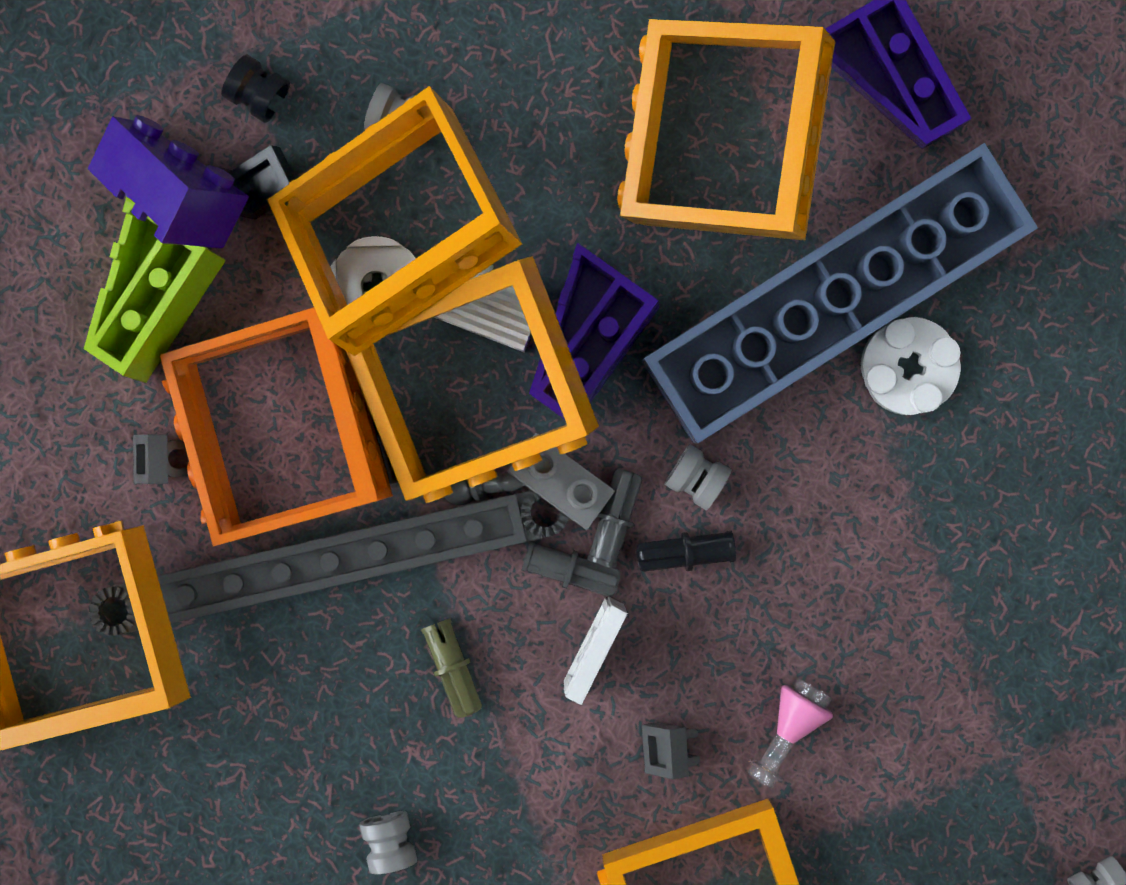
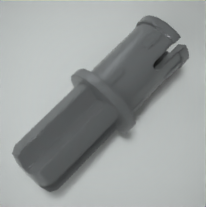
(615, 519)
(571, 569)

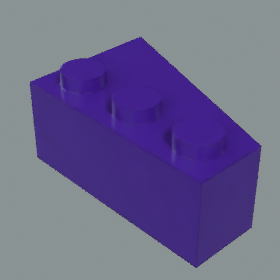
(897, 71)
(167, 183)
(600, 322)

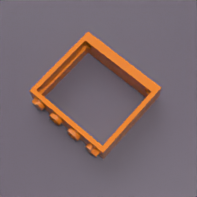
(206, 464)

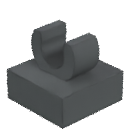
(151, 459)
(667, 750)

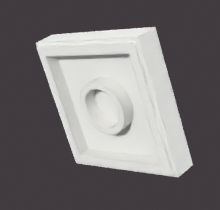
(594, 649)

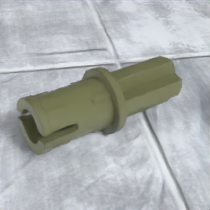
(452, 669)

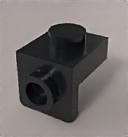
(261, 179)

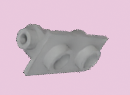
(566, 486)

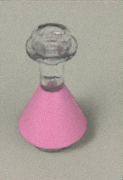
(800, 713)

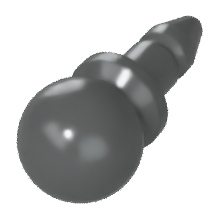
(464, 494)

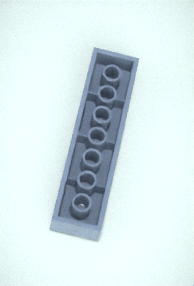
(839, 294)

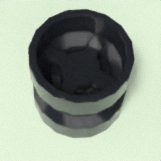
(253, 87)

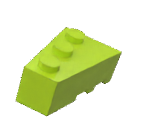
(146, 297)

